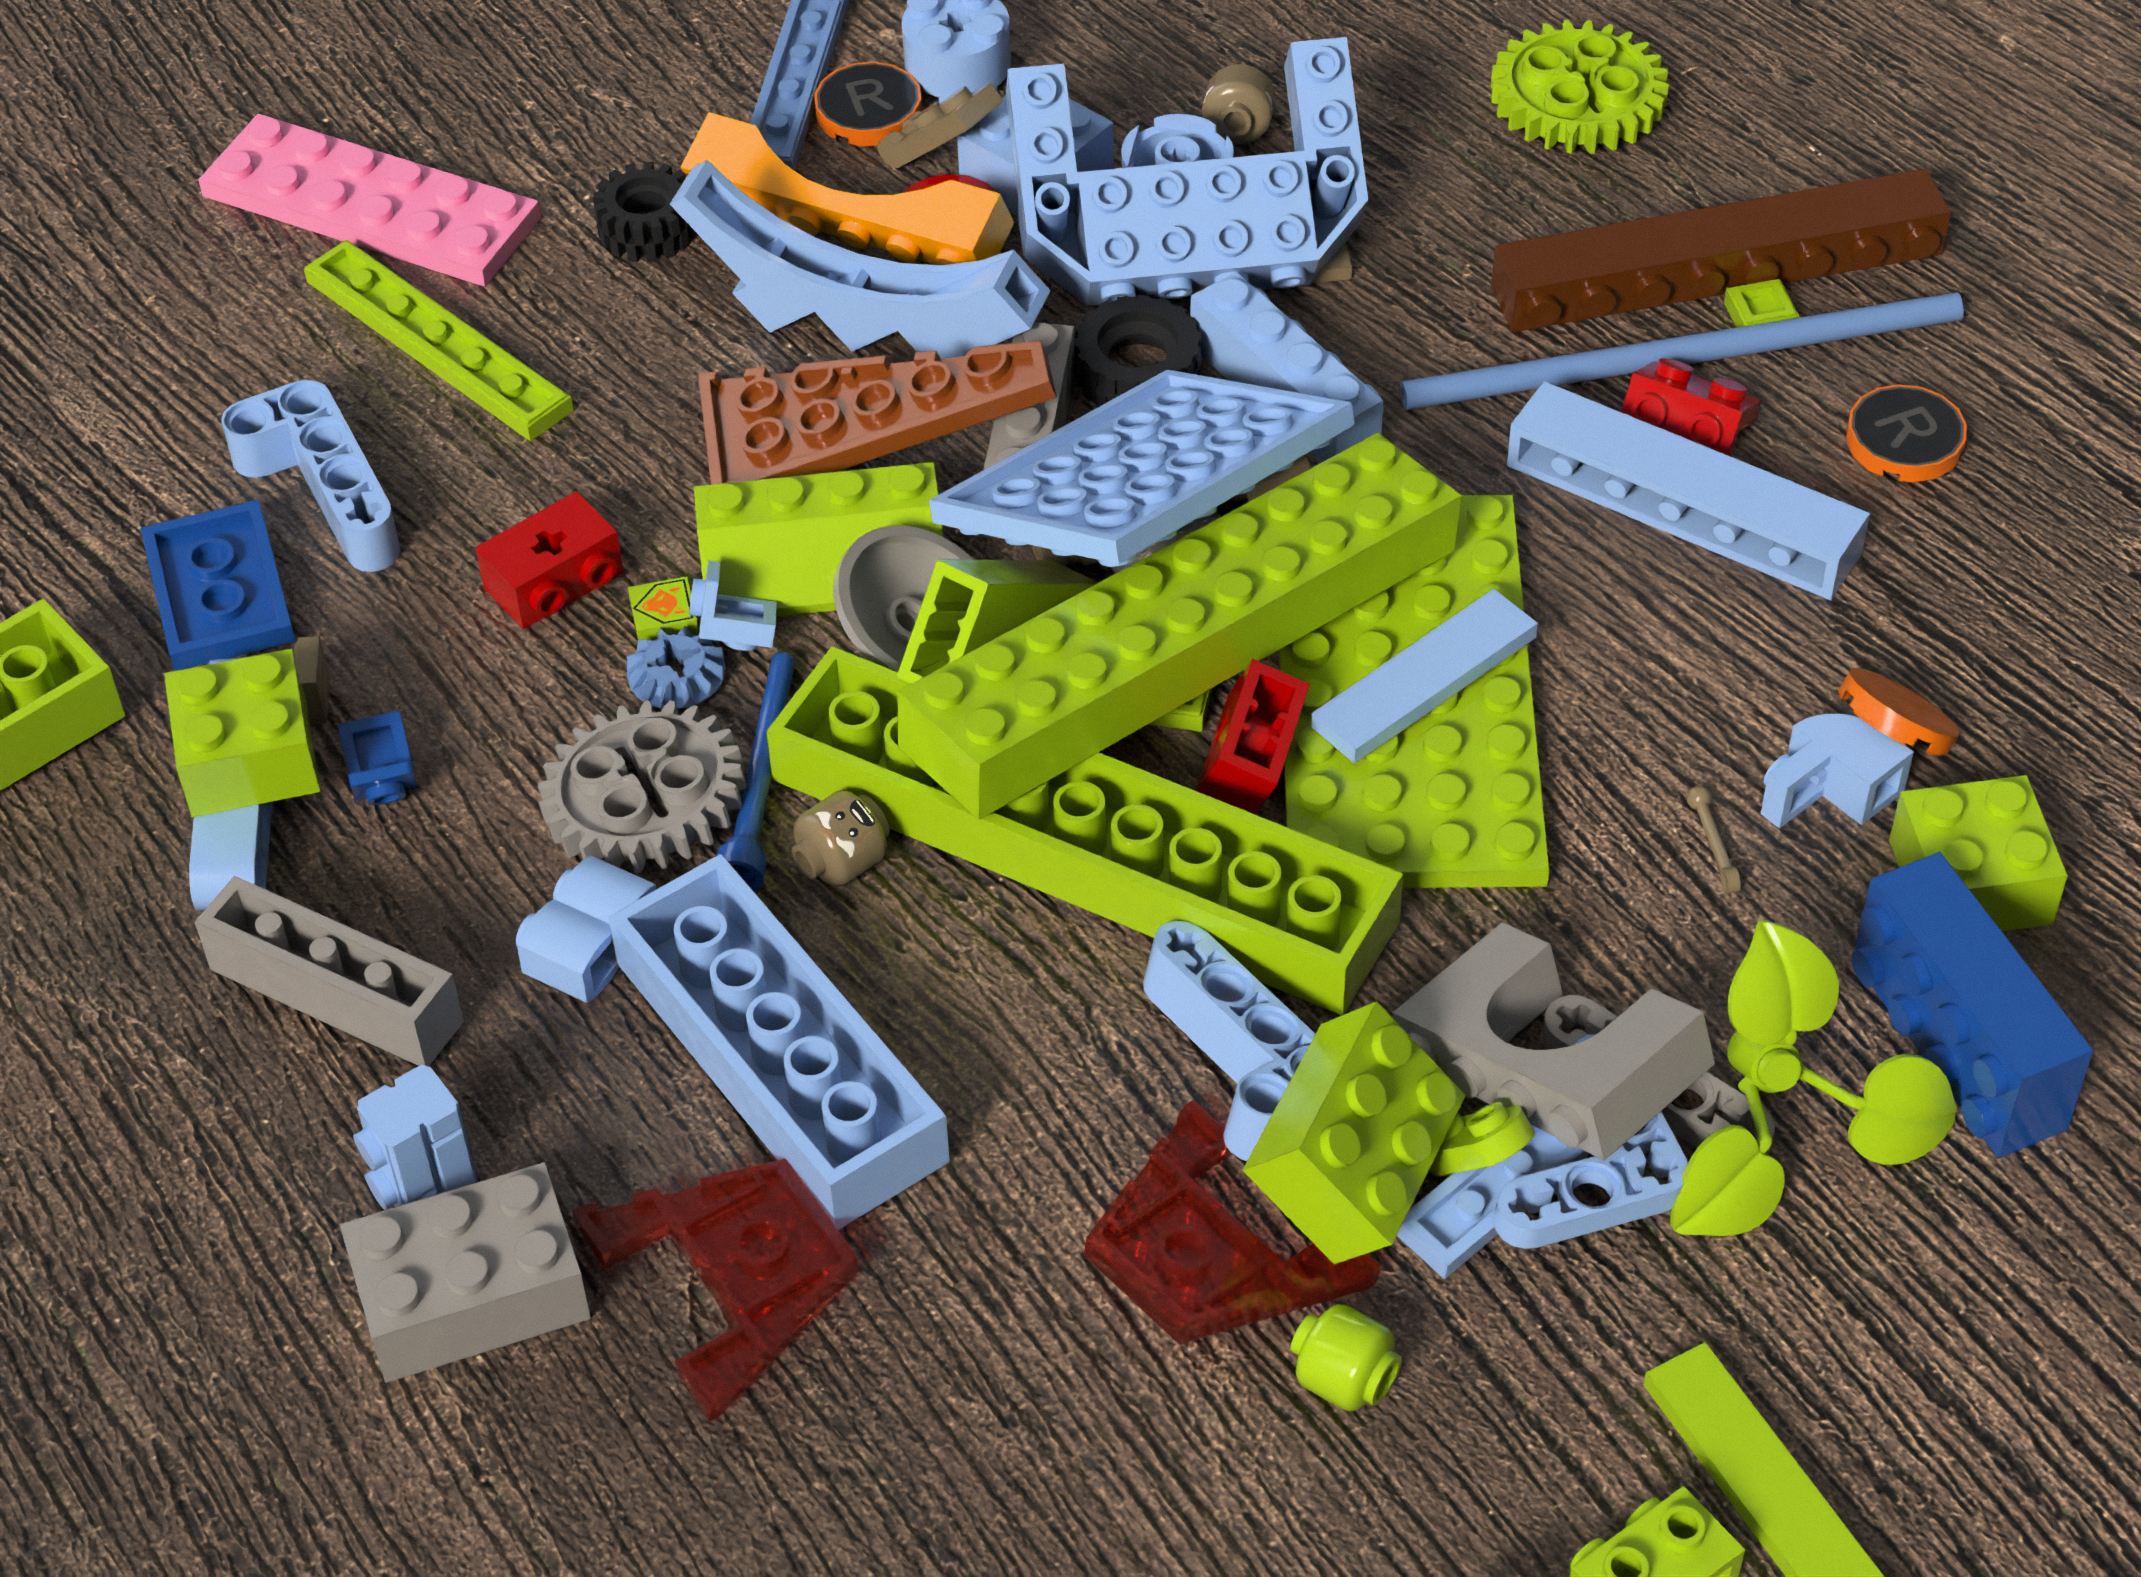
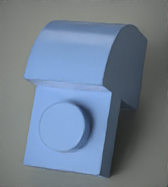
(1837, 760)

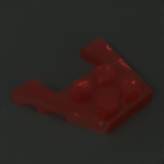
(758, 1251)
(1192, 1258)

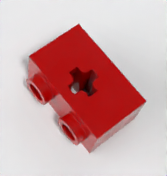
(549, 560)
(1253, 737)

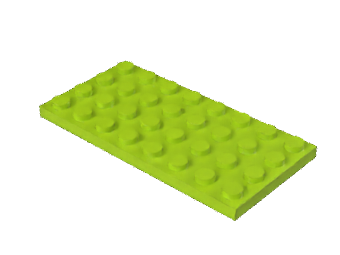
(1460, 786)

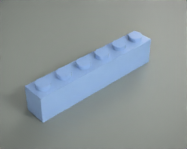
(1688, 490)

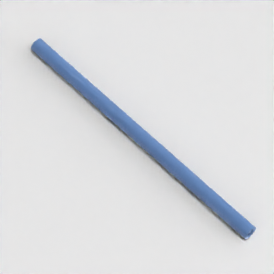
(1686, 349)

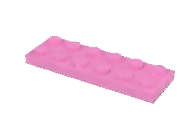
(371, 199)

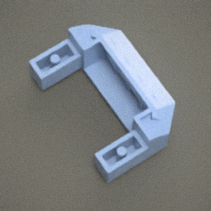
(1194, 221)

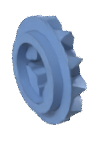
(657, 682)

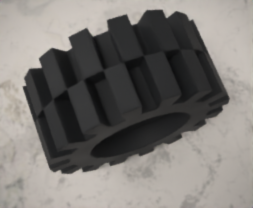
(634, 193)

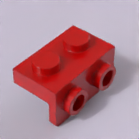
(1689, 405)

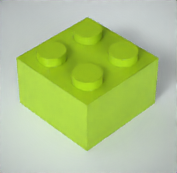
(241, 733)
(1991, 840)

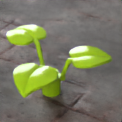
(1775, 992)

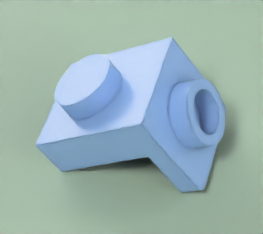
(732, 619)

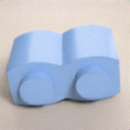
(571, 936)

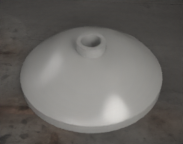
(884, 585)

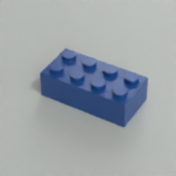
(1970, 1005)

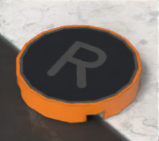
(866, 102)
(1906, 432)

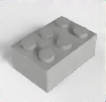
(465, 1272)

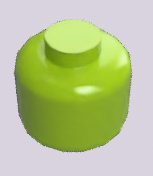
(1346, 1357)

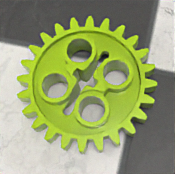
(1579, 86)

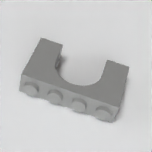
(1579, 1093)

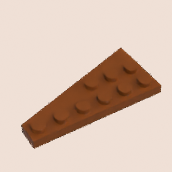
(860, 408)

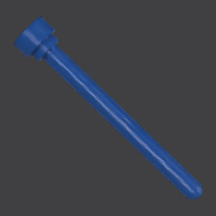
(743, 849)

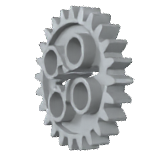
(678, 759)

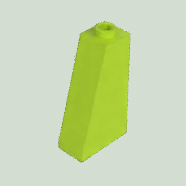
(978, 602)

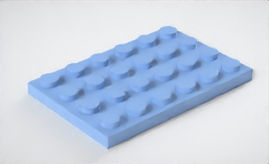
(1142, 466)

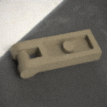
(937, 124)

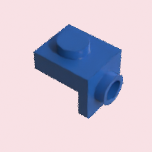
(377, 758)

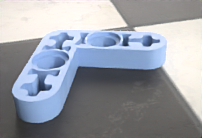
(1619, 1175)

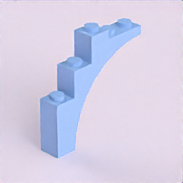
(854, 294)

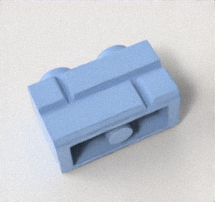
(413, 1140)

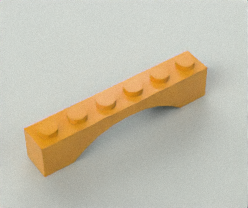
(930, 224)

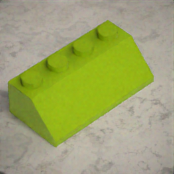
(790, 532)

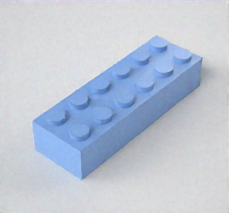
(780, 1040)

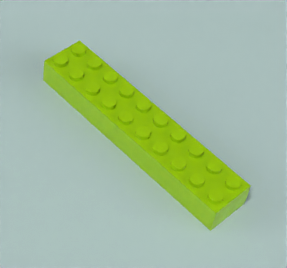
(1175, 624)
(1108, 841)

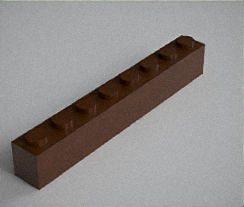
(1719, 248)

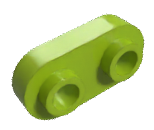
(1482, 1139)

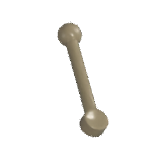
(1700, 799)

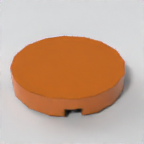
(1898, 711)

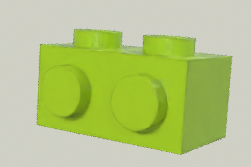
(1664, 1541)

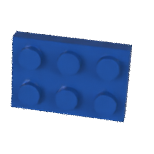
(217, 585)

